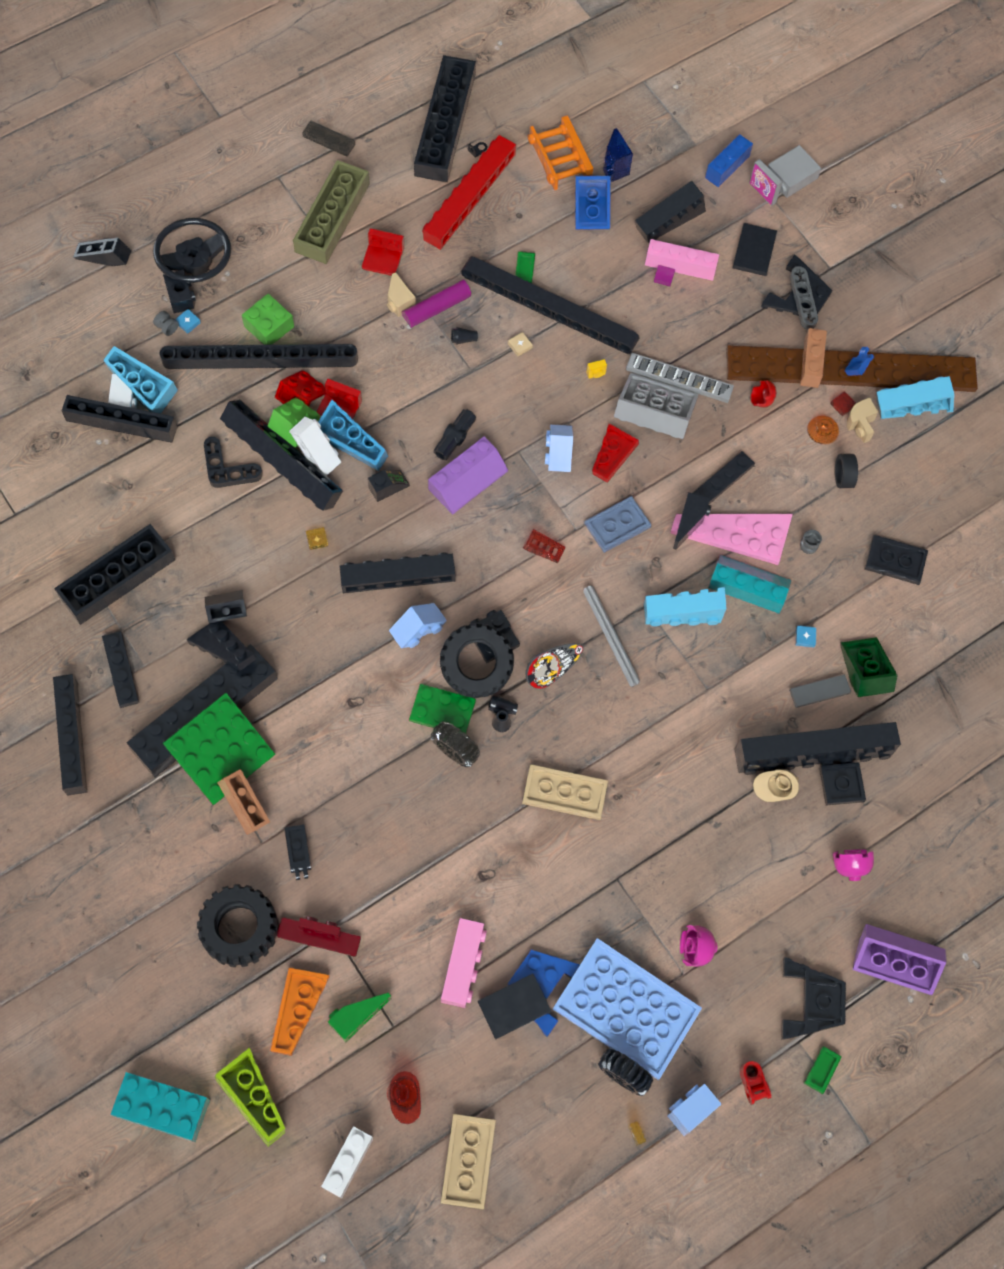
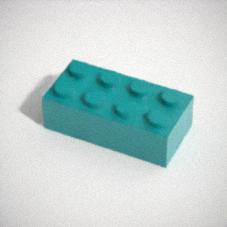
(160, 1107)

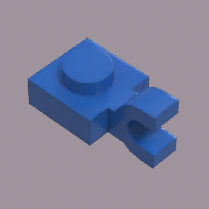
(859, 364)

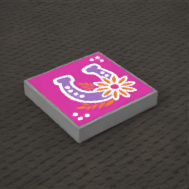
(765, 182)

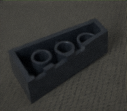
(672, 212)

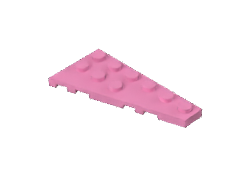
(746, 534)

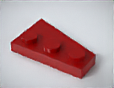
(614, 452)

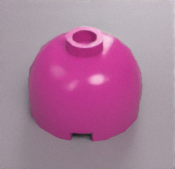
(854, 863)
(697, 945)

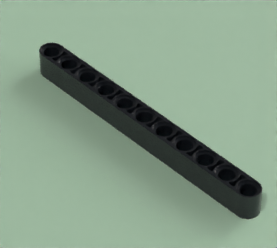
(550, 305)
(250, 354)

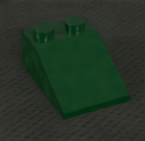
(868, 667)

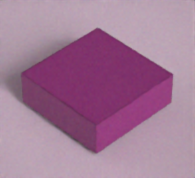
(664, 275)

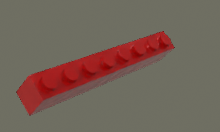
(469, 192)

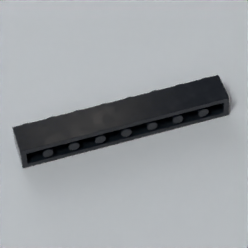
(281, 455)

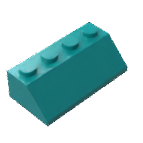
(750, 584)

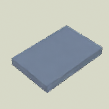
(617, 524)

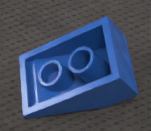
(592, 202)

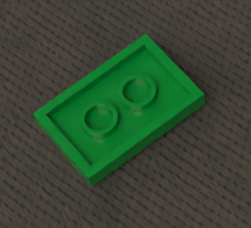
(438, 705)

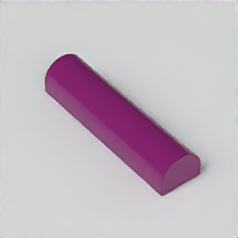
(436, 303)

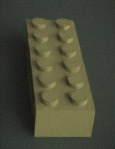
(331, 212)

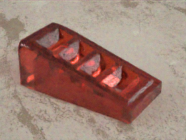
(541, 538)

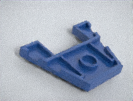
(548, 973)

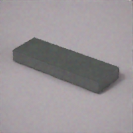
(820, 691)

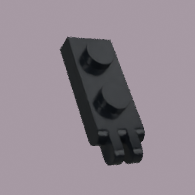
(298, 850)

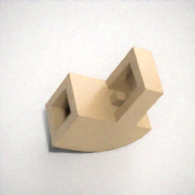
(860, 417)

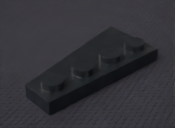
(222, 644)

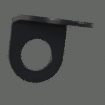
(475, 151)

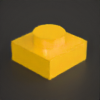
(596, 369)

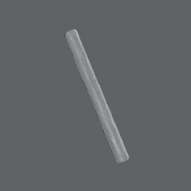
(611, 636)

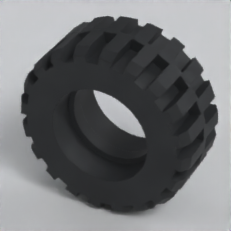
(450, 660)
(220, 905)

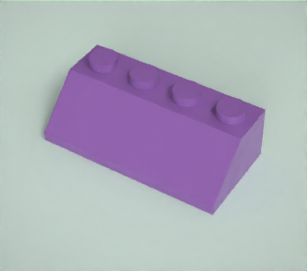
(467, 475)
(899, 959)

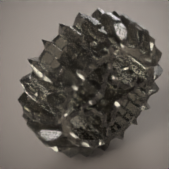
(455, 744)

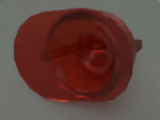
(404, 1097)

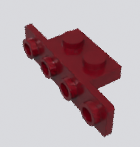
(319, 935)

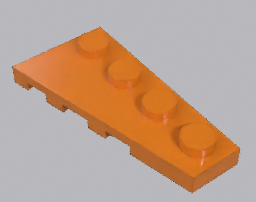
(297, 1005)

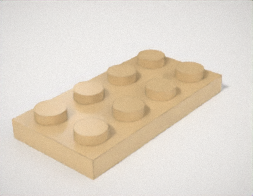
(565, 792)
(468, 1162)

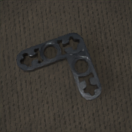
(219, 469)

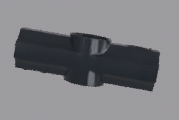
(454, 434)

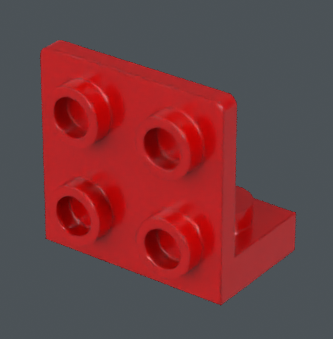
(383, 252)
(300, 386)
(345, 397)

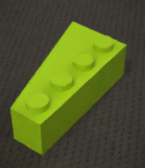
(249, 1093)

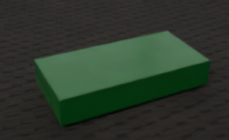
(525, 266)
(822, 1070)

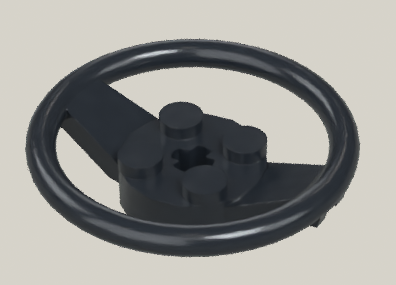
(193, 254)

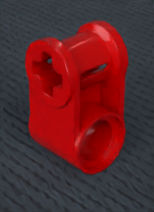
(755, 1083)

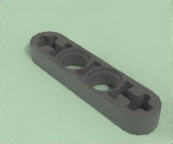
(803, 297)

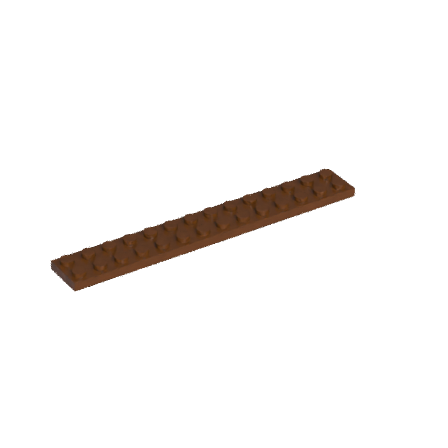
(884, 370)

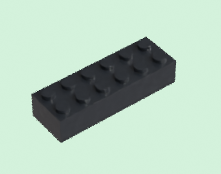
(115, 574)

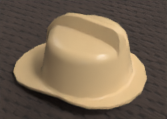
(776, 785)

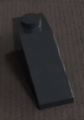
(105, 252)
(693, 515)

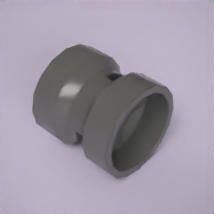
(167, 324)
(813, 538)

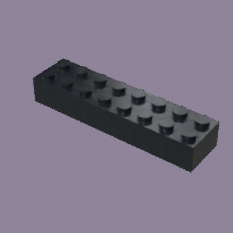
(445, 119)
(240, 687)
(817, 747)

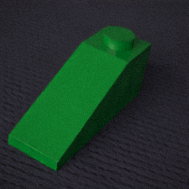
(353, 1017)

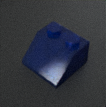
(618, 157)

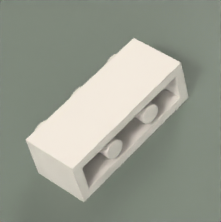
(315, 445)
(347, 1162)

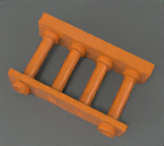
(571, 141)

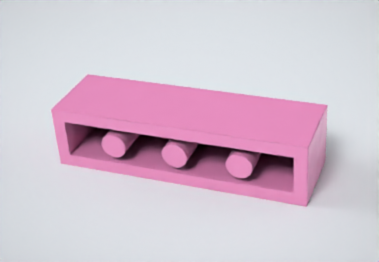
(682, 259)
(462, 963)

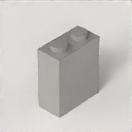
(795, 170)

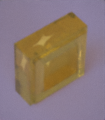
(316, 538)
(637, 1133)

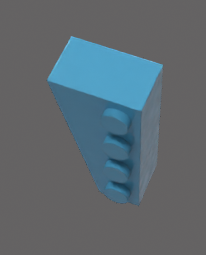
(350, 437)

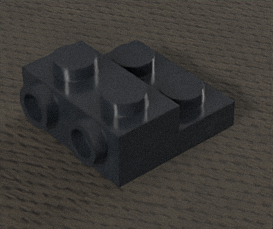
(500, 622)

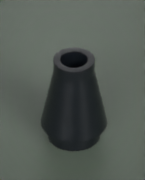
(463, 335)
(499, 703)
(501, 725)

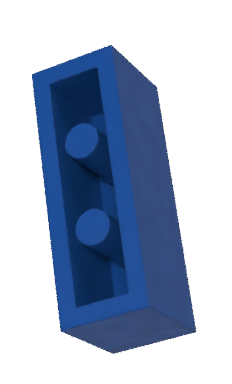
(729, 160)

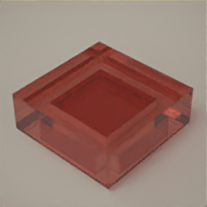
(843, 403)

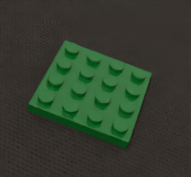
(218, 745)

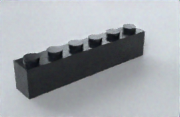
(119, 418)
(397, 573)
(69, 735)

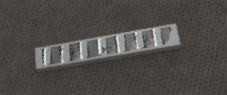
(679, 377)

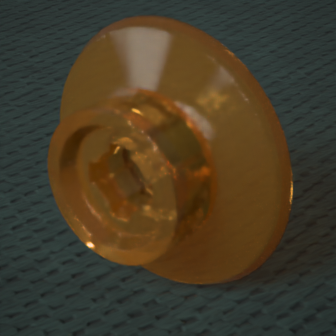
(820, 435)

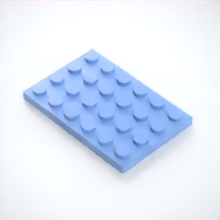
(627, 1008)

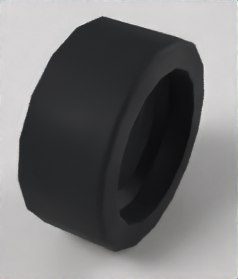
(846, 471)

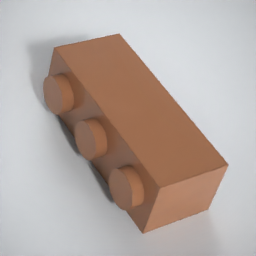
(813, 358)
(243, 802)

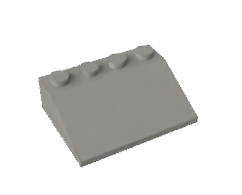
(656, 405)

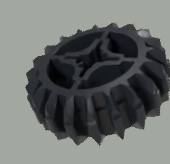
(625, 1072)

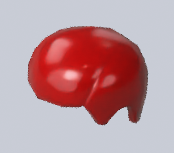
(764, 394)

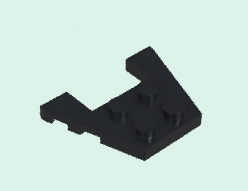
(820, 292)
(822, 1001)

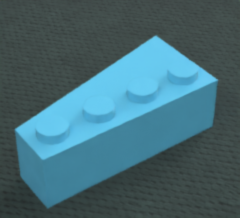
(146, 384)
(916, 398)
(685, 608)

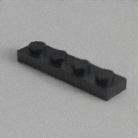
(725, 477)
(120, 669)

